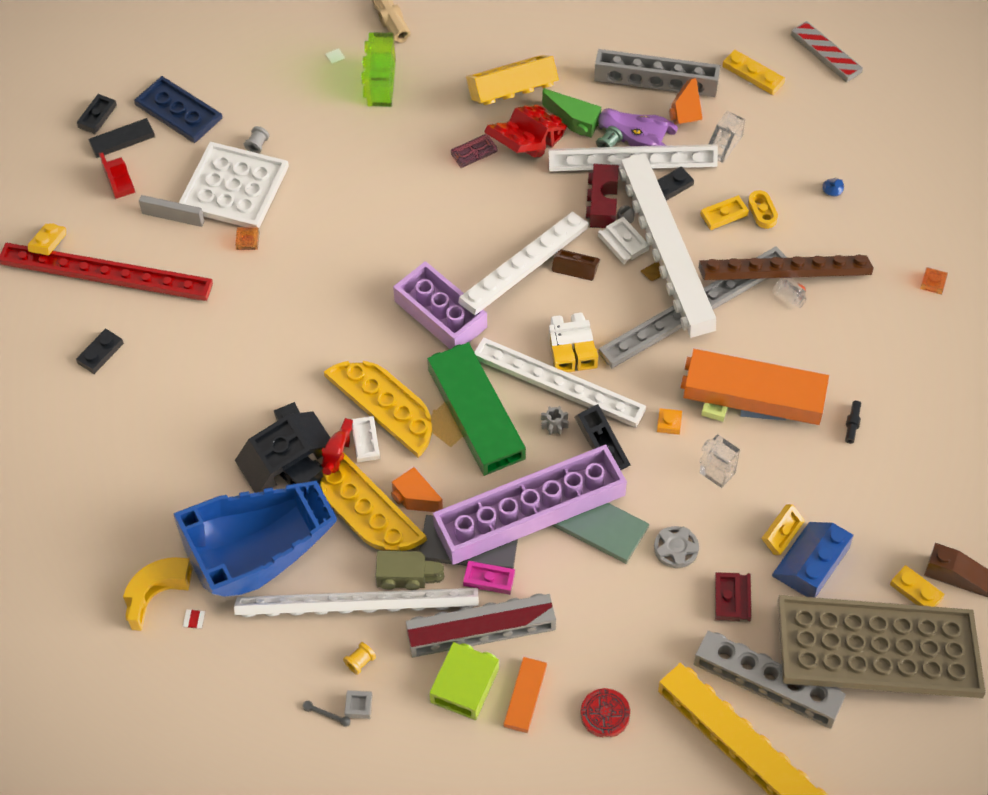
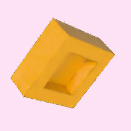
(669, 421)

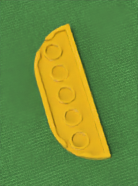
(387, 400)
(369, 510)

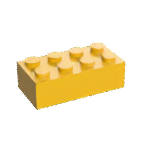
(512, 78)

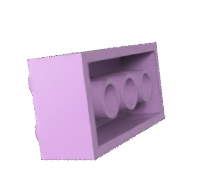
(435, 305)

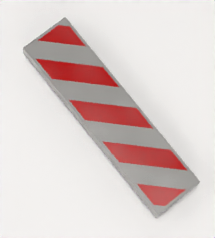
(826, 51)

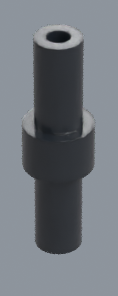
(853, 422)

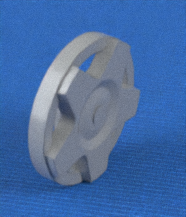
(676, 546)

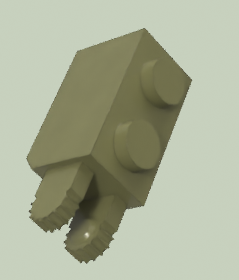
(406, 570)

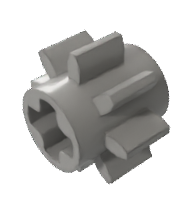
(554, 420)

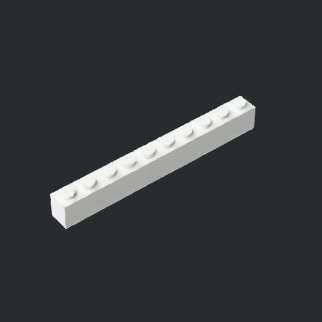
(668, 246)

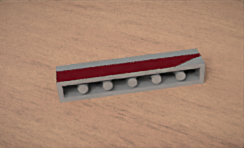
(481, 624)

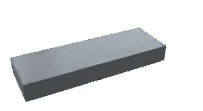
(171, 210)

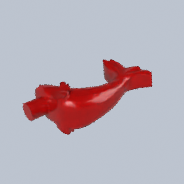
(334, 448)

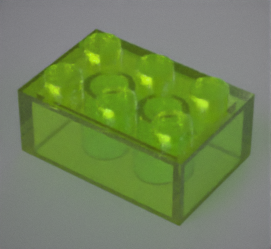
(379, 69)

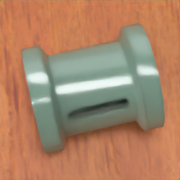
(609, 139)

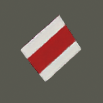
(193, 619)

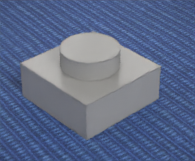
(358, 704)

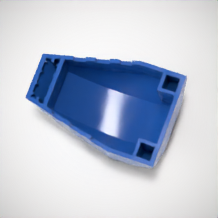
(253, 536)

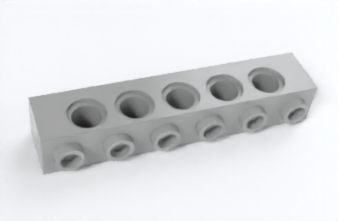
(655, 72)
(755, 681)

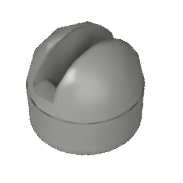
(628, 213)

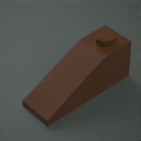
(957, 570)

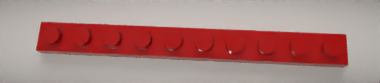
(108, 272)

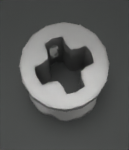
(256, 140)

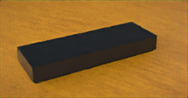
(122, 137)

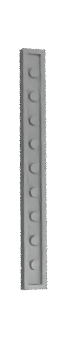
(669, 321)

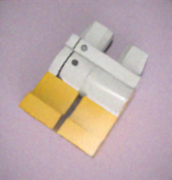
(572, 337)

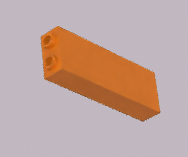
(755, 386)

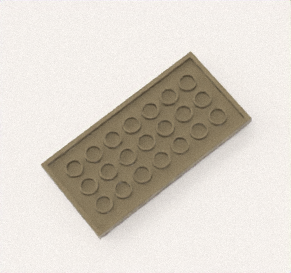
(879, 646)

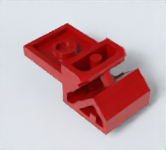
(528, 130)

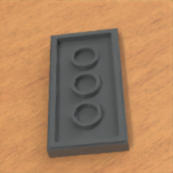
(434, 550)

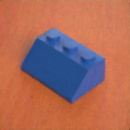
(813, 557)

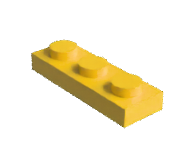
(753, 72)

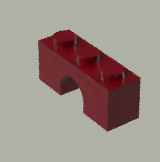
(604, 182)

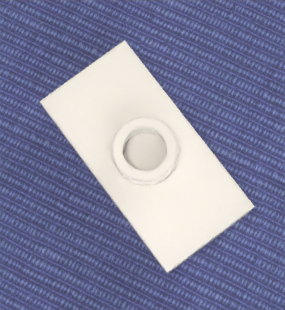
(365, 439)

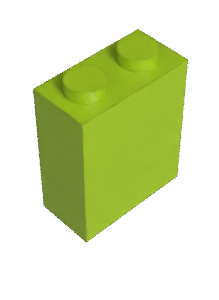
(464, 680)

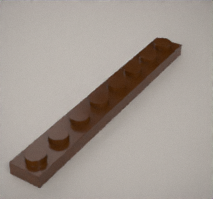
(785, 267)

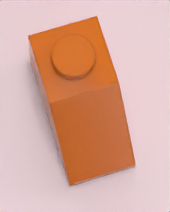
(686, 104)
(415, 492)

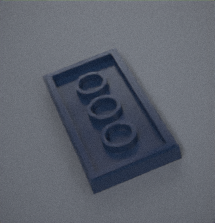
(178, 109)

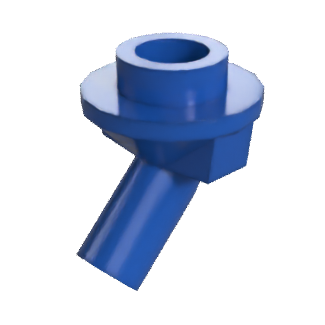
(833, 187)

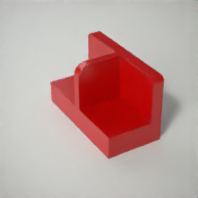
(117, 176)

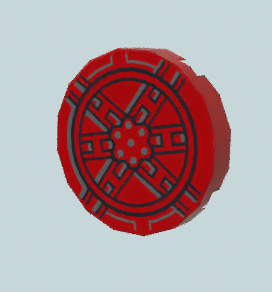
(605, 712)

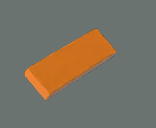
(525, 695)

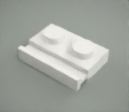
(623, 240)

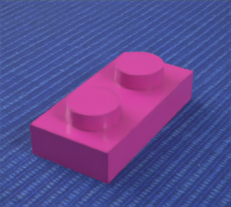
(489, 577)

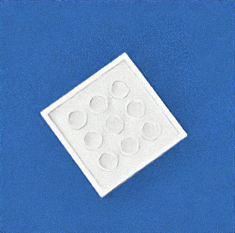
(234, 184)

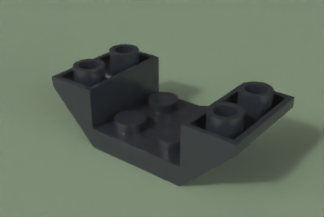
(280, 448)

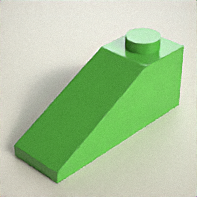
(576, 114)

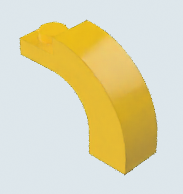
(152, 579)

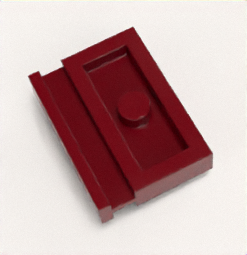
(732, 597)

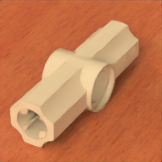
(392, 18)

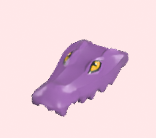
(638, 129)

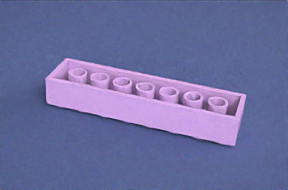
(529, 504)

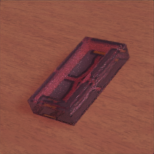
(473, 150)

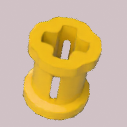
(359, 658)

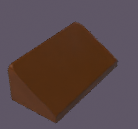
(575, 264)

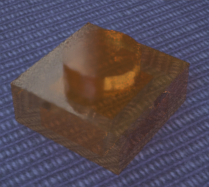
(247, 238)
(934, 280)

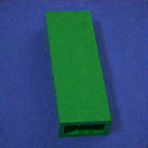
(476, 408)

